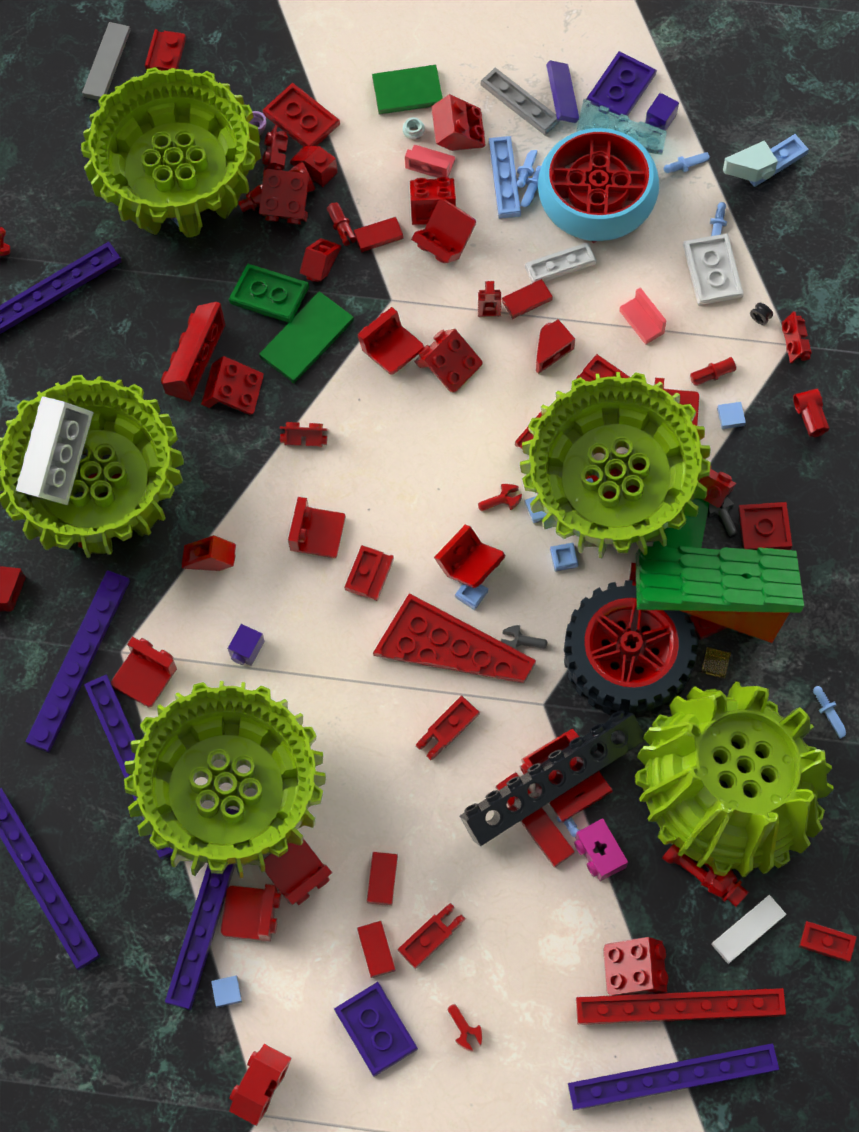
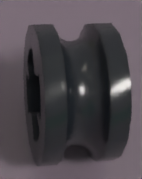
(761, 313)

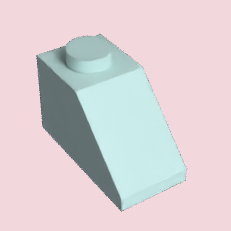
(752, 163)

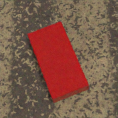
(378, 234)
(527, 298)
(382, 878)
(376, 949)

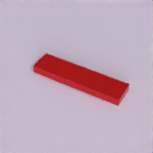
(543, 831)

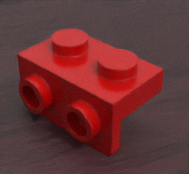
(717, 486)

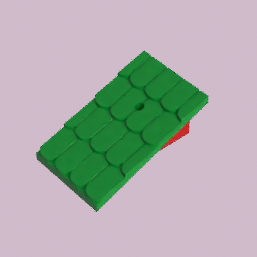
(725, 586)

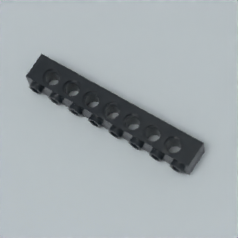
(587, 764)

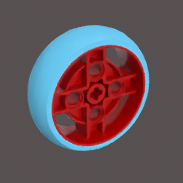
(598, 184)

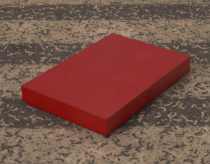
(301, 116)

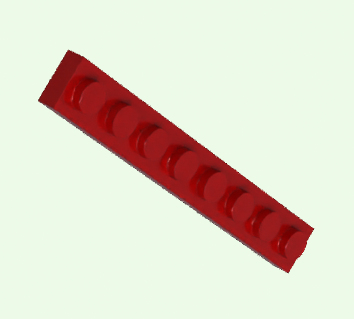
(680, 1006)

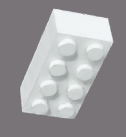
(54, 450)

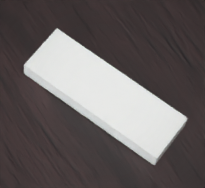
(561, 263)
(748, 929)

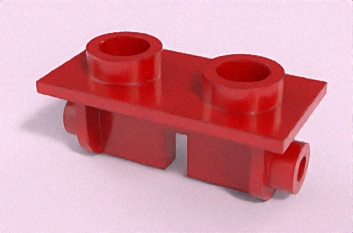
(275, 142)
(793, 330)
(294, 434)

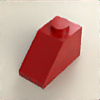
(318, 162)
(319, 259)
(553, 344)
(209, 554)

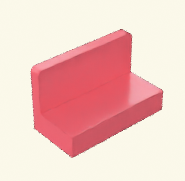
(429, 161)
(644, 317)

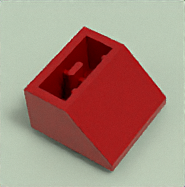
(457, 124)

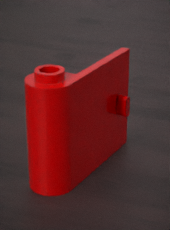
(566, 805)

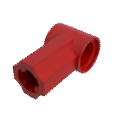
(810, 406)

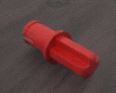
(341, 223)
(713, 371)

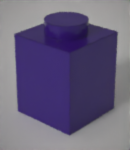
(662, 112)
(245, 645)

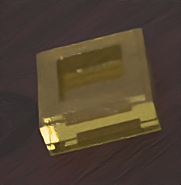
(715, 662)

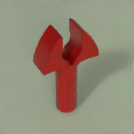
(503, 498)
(464, 1028)

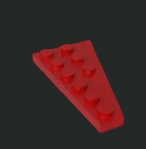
(439, 640)

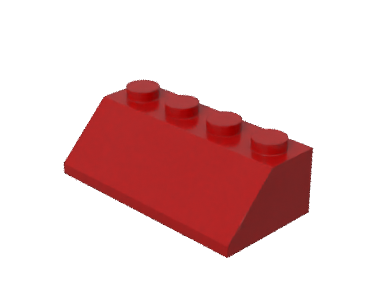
(194, 351)

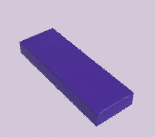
(562, 91)

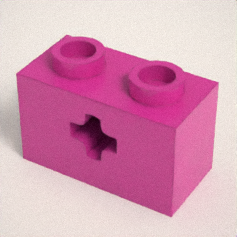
(600, 836)

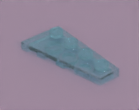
(595, 117)

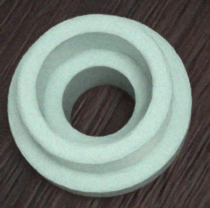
(413, 123)

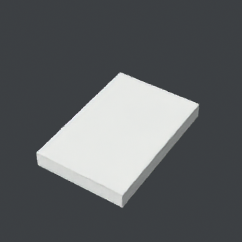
(713, 269)

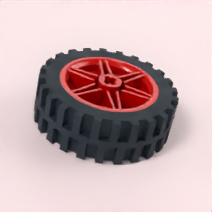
(623, 688)

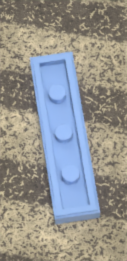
(504, 177)

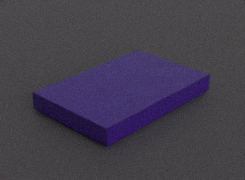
(621, 84)
(375, 1029)

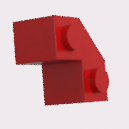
(258, 1085)

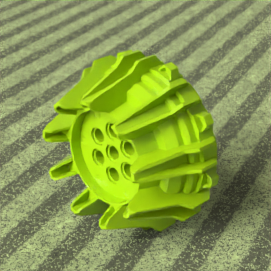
(171, 111)
(601, 419)
(138, 448)
(240, 730)
(720, 822)

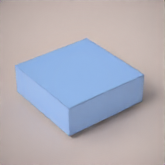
(731, 415)
(564, 557)
(471, 596)
(226, 991)

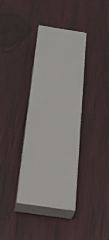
(106, 61)
(520, 101)

